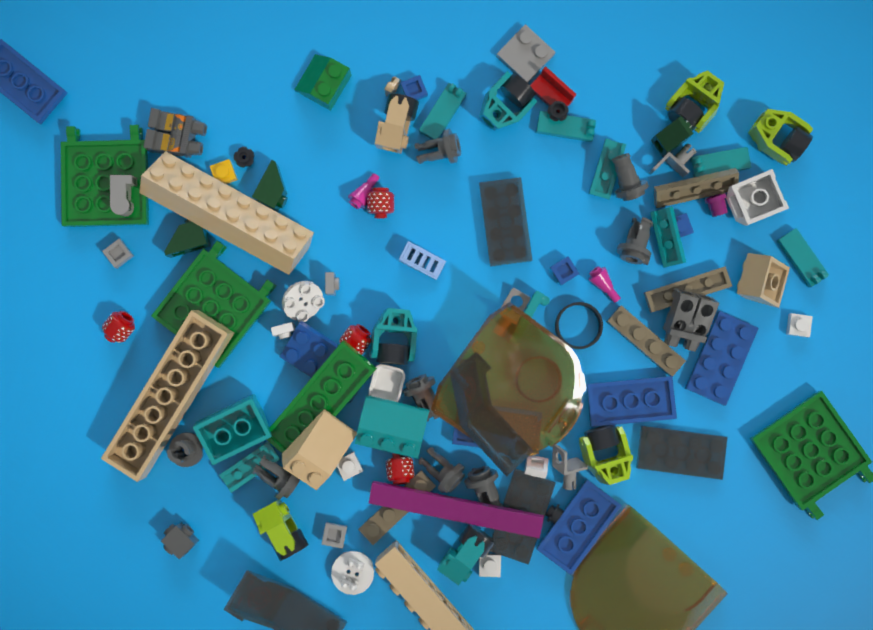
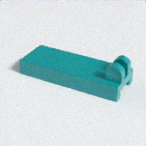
(442, 111)
(571, 128)
(721, 161)
(605, 172)
(668, 237)
(802, 258)
(537, 298)
(242, 470)

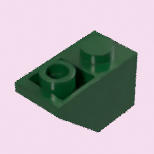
(672, 136)

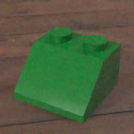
(324, 81)

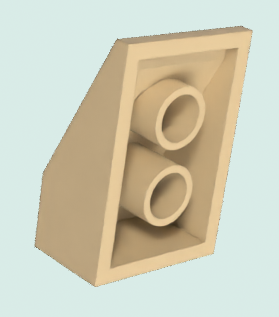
(318, 449)

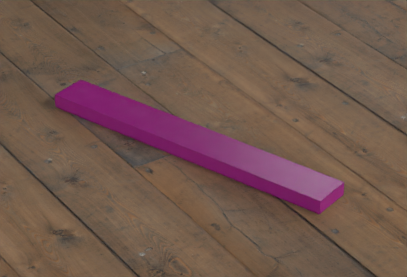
(456, 509)

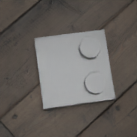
(525, 53)

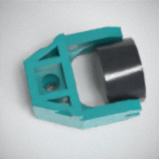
(517, 91)
(394, 353)
(459, 562)

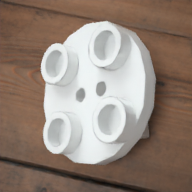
(295, 307)
(349, 582)

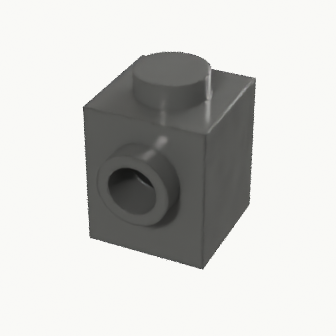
(179, 540)

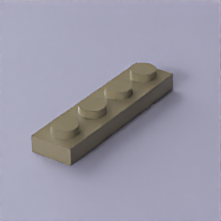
(695, 188)
(700, 284)
(646, 341)
(387, 517)

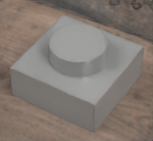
(118, 253)
(331, 283)
(334, 535)

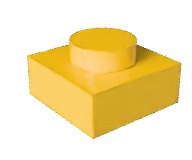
(224, 171)

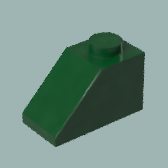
(271, 188)
(186, 239)

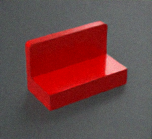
(551, 89)

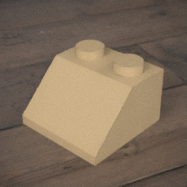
(763, 279)

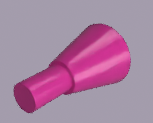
(358, 198)
(601, 279)

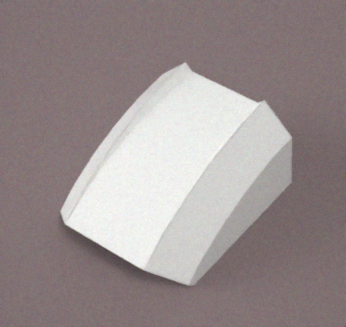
(756, 198)

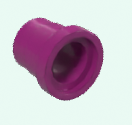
(717, 204)

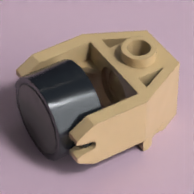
(393, 132)

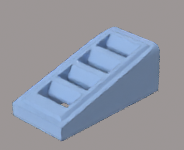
(410, 246)

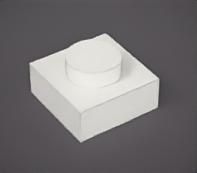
(799, 325)
(283, 331)
(349, 466)
(536, 466)
(490, 566)

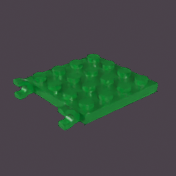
(87, 174)
(217, 293)
(812, 452)

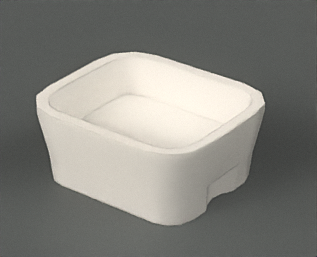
(387, 382)

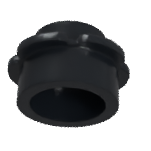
(562, 107)
(248, 161)
(554, 513)

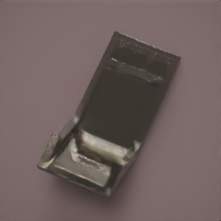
(482, 420)
(279, 606)

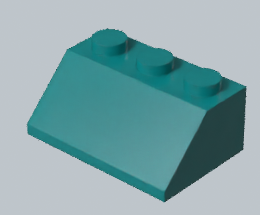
(392, 426)
(232, 429)

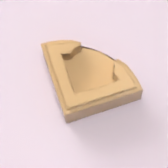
(392, 86)

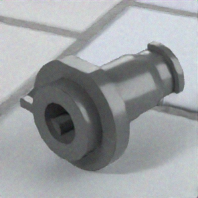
(448, 147)
(629, 181)
(634, 249)
(422, 392)
(191, 446)
(449, 476)
(285, 481)
(482, 482)

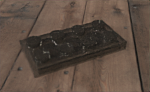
(505, 222)
(681, 452)
(527, 495)

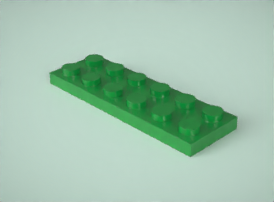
(327, 389)

